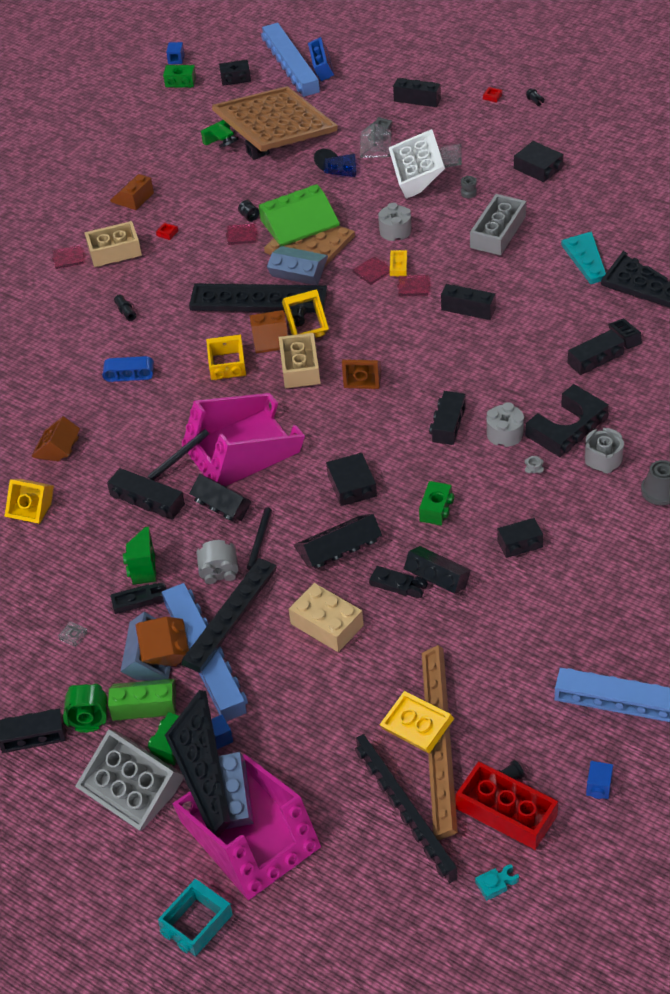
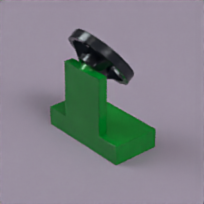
(218, 131)

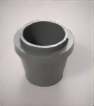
(656, 485)

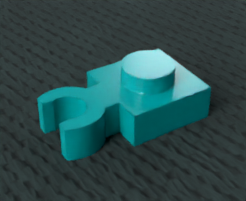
(494, 883)

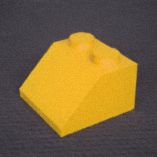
(28, 500)

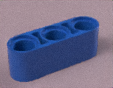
(128, 369)

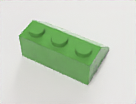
(142, 699)

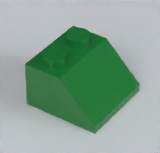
(140, 558)

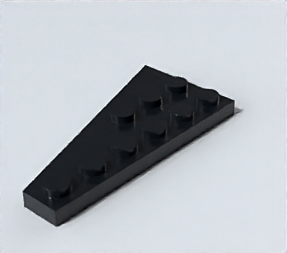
(637, 280)
(197, 756)

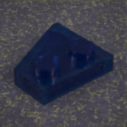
(341, 165)

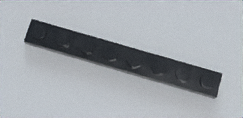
(228, 615)
(408, 812)

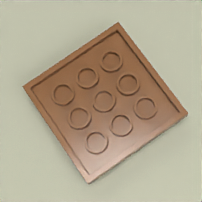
(326, 242)

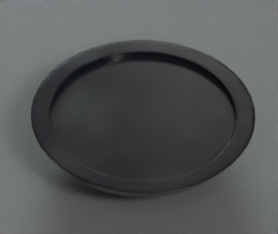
(320, 156)

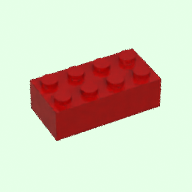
(506, 805)

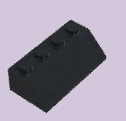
(339, 539)

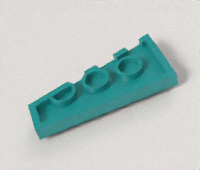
(585, 255)

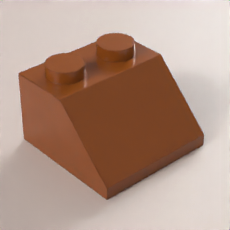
(134, 192)
(267, 329)
(361, 374)
(57, 440)
(162, 641)

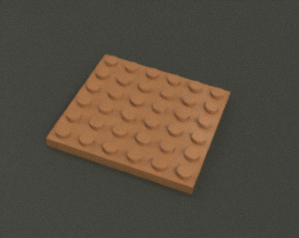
(274, 118)

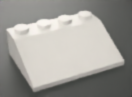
(416, 162)

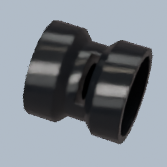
(248, 210)

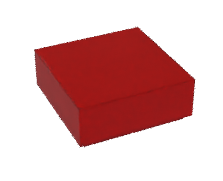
(492, 94)
(167, 231)

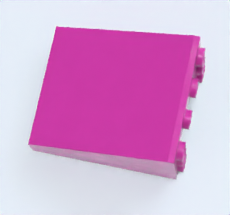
(241, 437)
(262, 851)

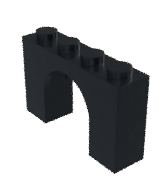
(561, 438)

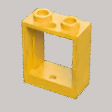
(301, 298)
(227, 370)

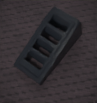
(628, 333)

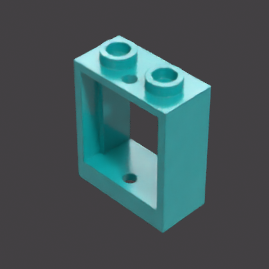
(207, 897)

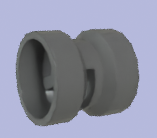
(468, 186)

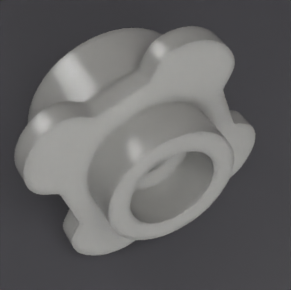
(534, 465)

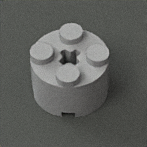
(394, 222)
(505, 425)
(604, 450)
(217, 561)

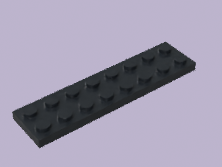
(250, 297)

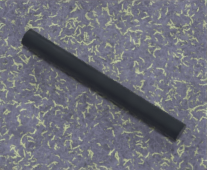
(179, 454)
(259, 537)

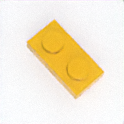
(398, 263)

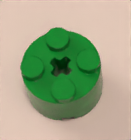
(85, 707)

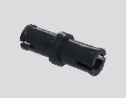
(125, 307)

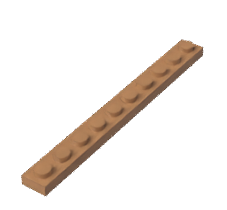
(441, 756)

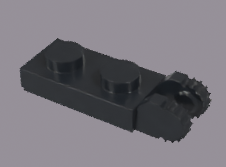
(398, 582)
(137, 597)

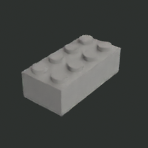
(498, 224)

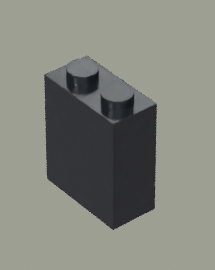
(538, 161)
(351, 479)

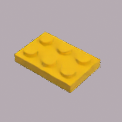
(416, 722)

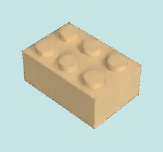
(113, 244)
(299, 360)
(326, 617)

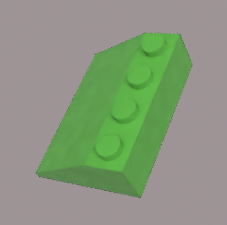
(298, 215)

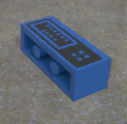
(321, 59)

